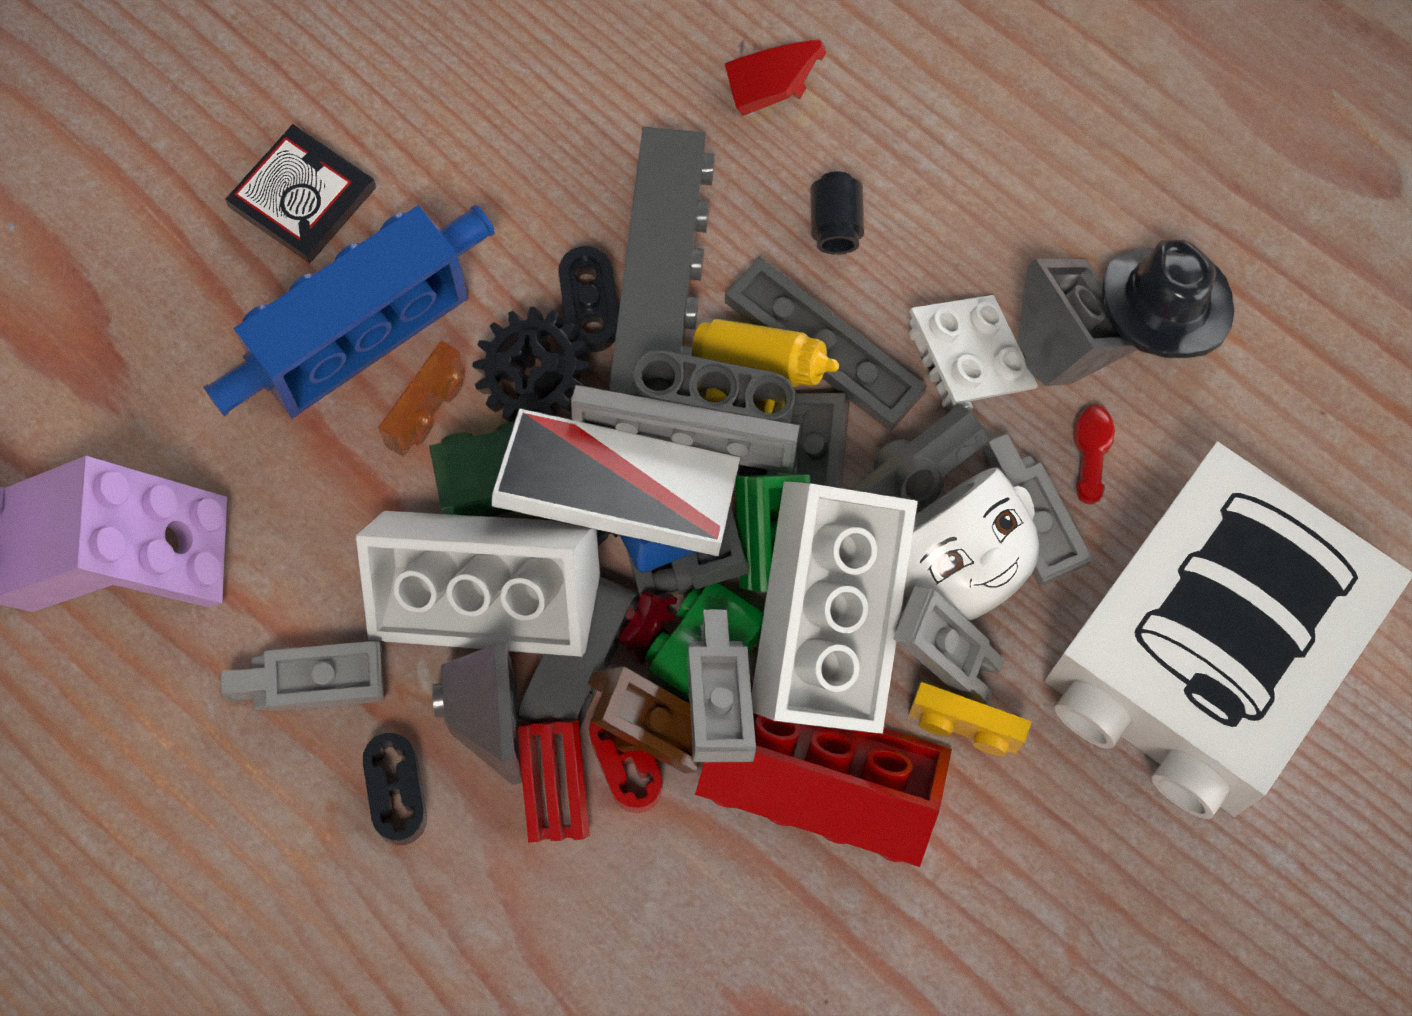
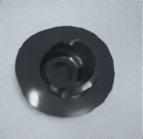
(1168, 300)

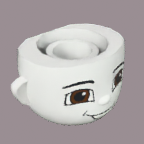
(974, 544)

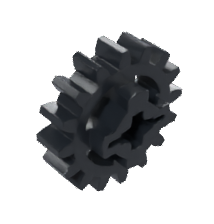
(509, 361)

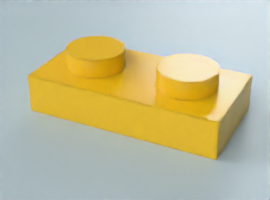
(989, 727)

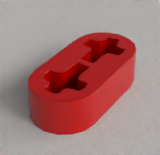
(616, 776)

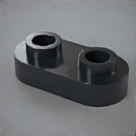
(589, 302)

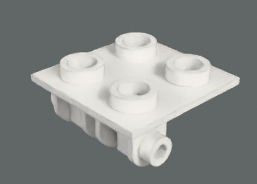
(969, 350)

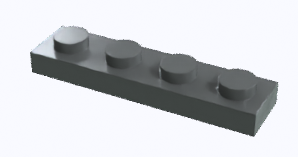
(864, 371)

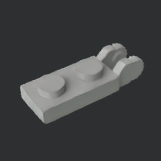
(947, 644)

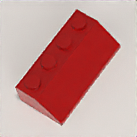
(839, 785)

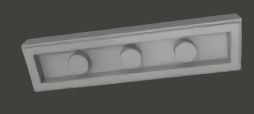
(754, 440)

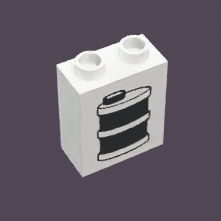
(1226, 636)

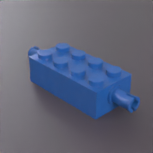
(351, 311)

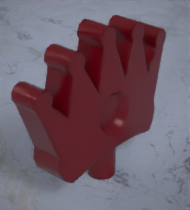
(646, 623)

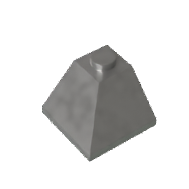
(1065, 322)
(482, 707)

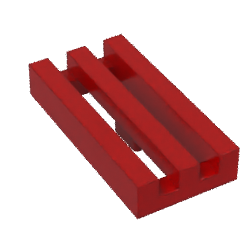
(532, 781)

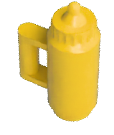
(764, 348)

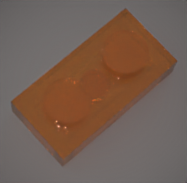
(413, 413)

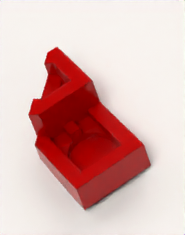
(772, 74)

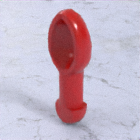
(1093, 438)

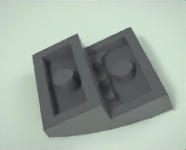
(820, 438)

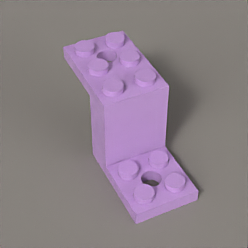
(104, 528)

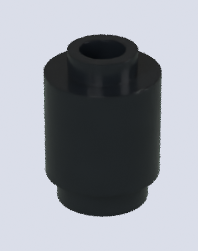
(837, 213)

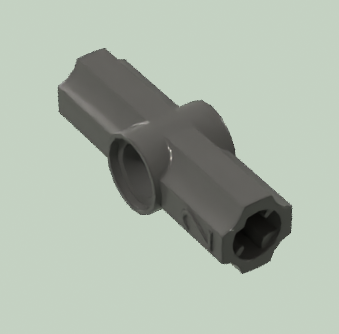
(918, 467)

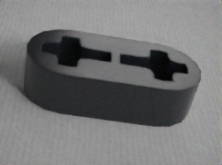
(381, 791)

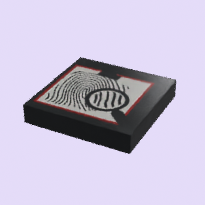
(301, 193)

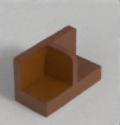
(644, 717)

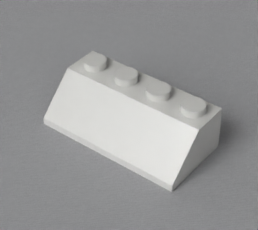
(479, 581)
(833, 607)

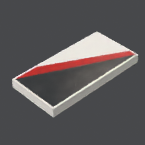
(616, 482)

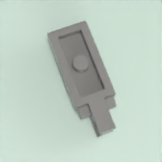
(1060, 543)
(309, 677)
(720, 694)

